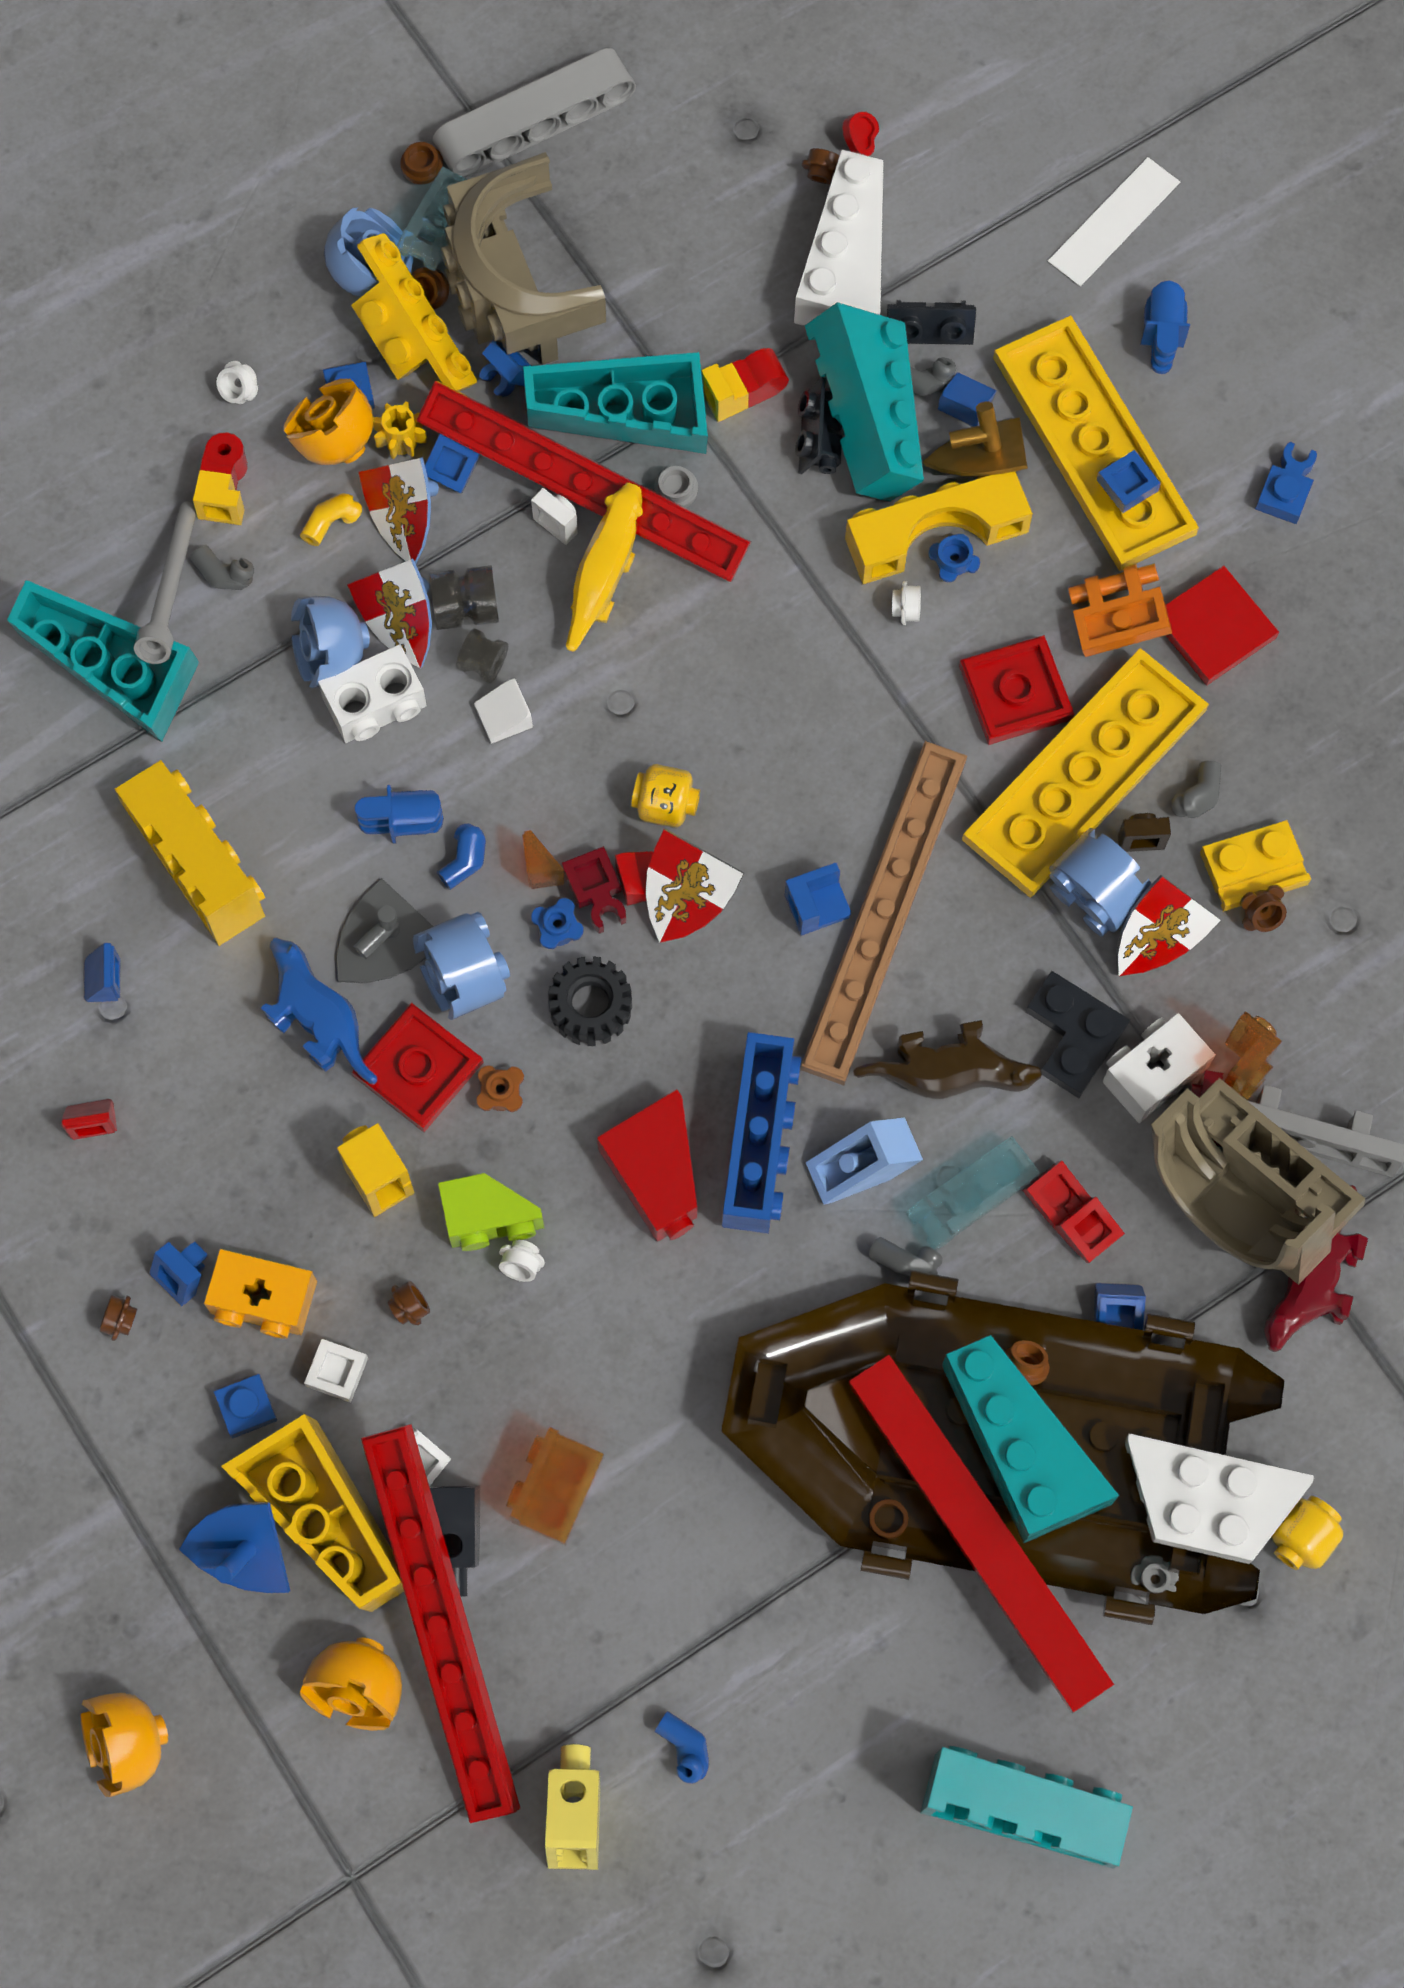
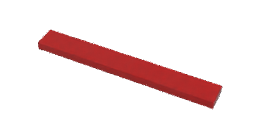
(580, 479)
(981, 1534)
(440, 1624)

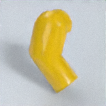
(325, 513)

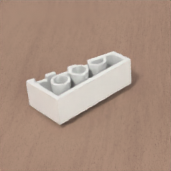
(847, 242)

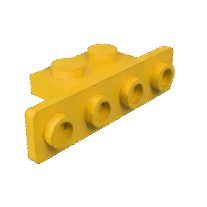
(404, 321)

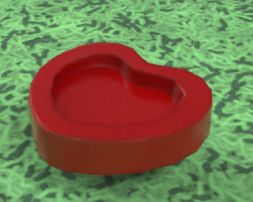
(860, 132)

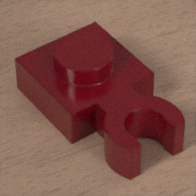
(594, 882)

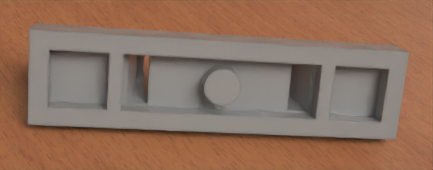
(1344, 1145)

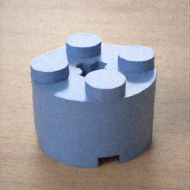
(1099, 880)
(461, 964)

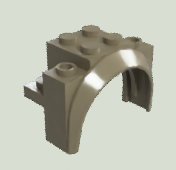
(492, 274)
(1255, 1190)

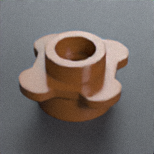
(506, 1100)

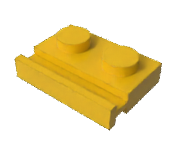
(1254, 863)

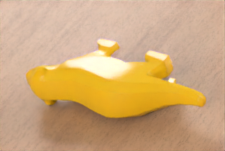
(604, 563)

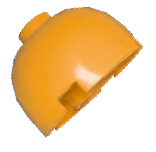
(333, 425)
(354, 1681)
(122, 1740)

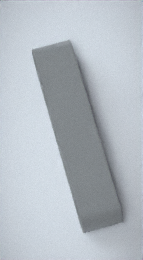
(534, 112)

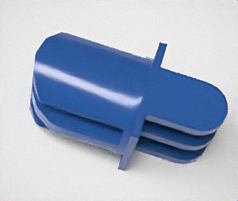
(1165, 324)
(400, 813)

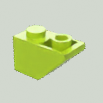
(485, 1210)

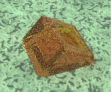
(541, 866)

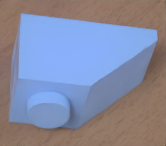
(864, 1159)

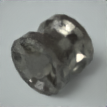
(482, 655)

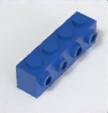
(758, 1133)

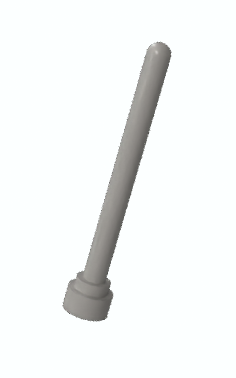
(155, 639)

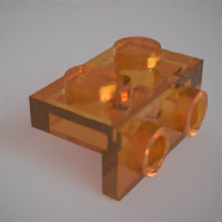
(1255, 1044)
(555, 1486)

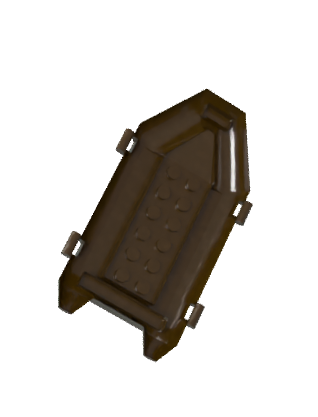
(820, 1446)

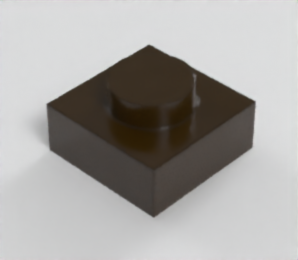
(1144, 833)

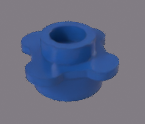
(954, 545)
(557, 936)

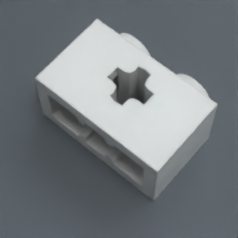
(1146, 1089)

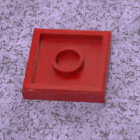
(1217, 625)
(1016, 690)
(419, 1067)

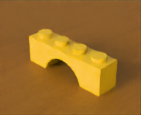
(988, 507)

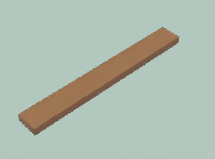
(883, 913)

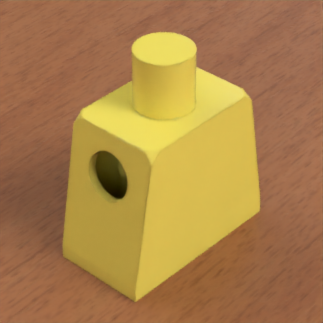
(573, 1827)

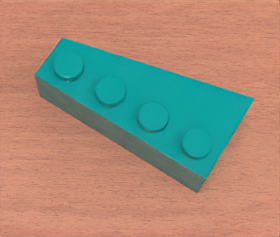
(871, 397)
(622, 400)
(102, 655)
(1026, 1447)
(1027, 1807)

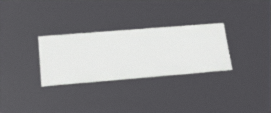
(1114, 221)

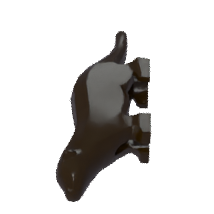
(952, 1067)

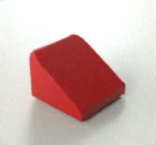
(632, 874)
(89, 1119)

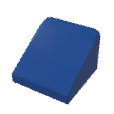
(962, 397)
(102, 974)
(1119, 1305)

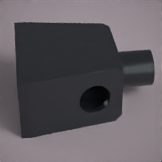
(460, 1514)

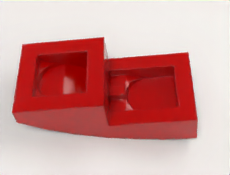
(1072, 1212)

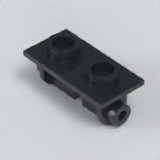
(936, 325)
(814, 443)

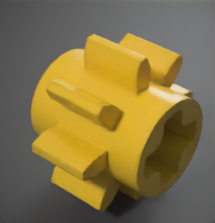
(398, 441)

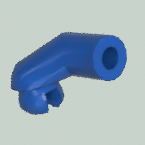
(469, 856)
(690, 1747)

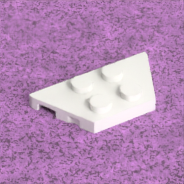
(1212, 1499)

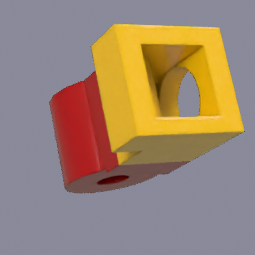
(743, 383)
(217, 482)

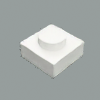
(555, 515)
(336, 1370)

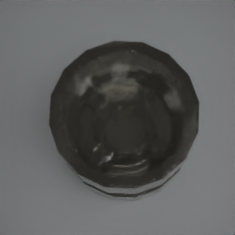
(464, 597)

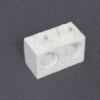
(366, 684)

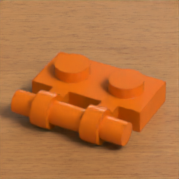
(1121, 620)

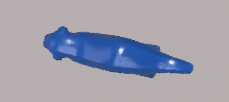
(317, 1009)

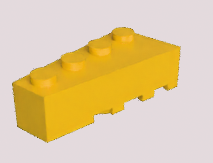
(192, 852)
(320, 1510)

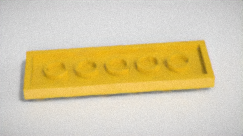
(1087, 431)
(1085, 771)

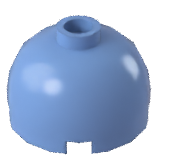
(344, 258)
(328, 638)

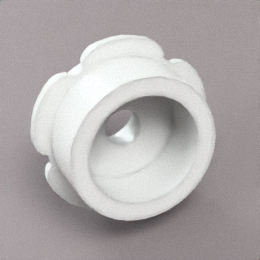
(229, 384)
(907, 603)
(520, 1260)

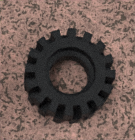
(590, 974)

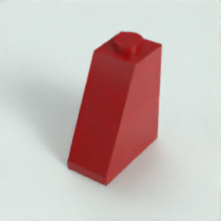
(655, 1166)

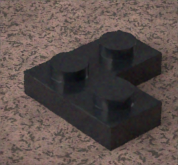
(1086, 1027)

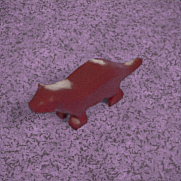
(1315, 1293)

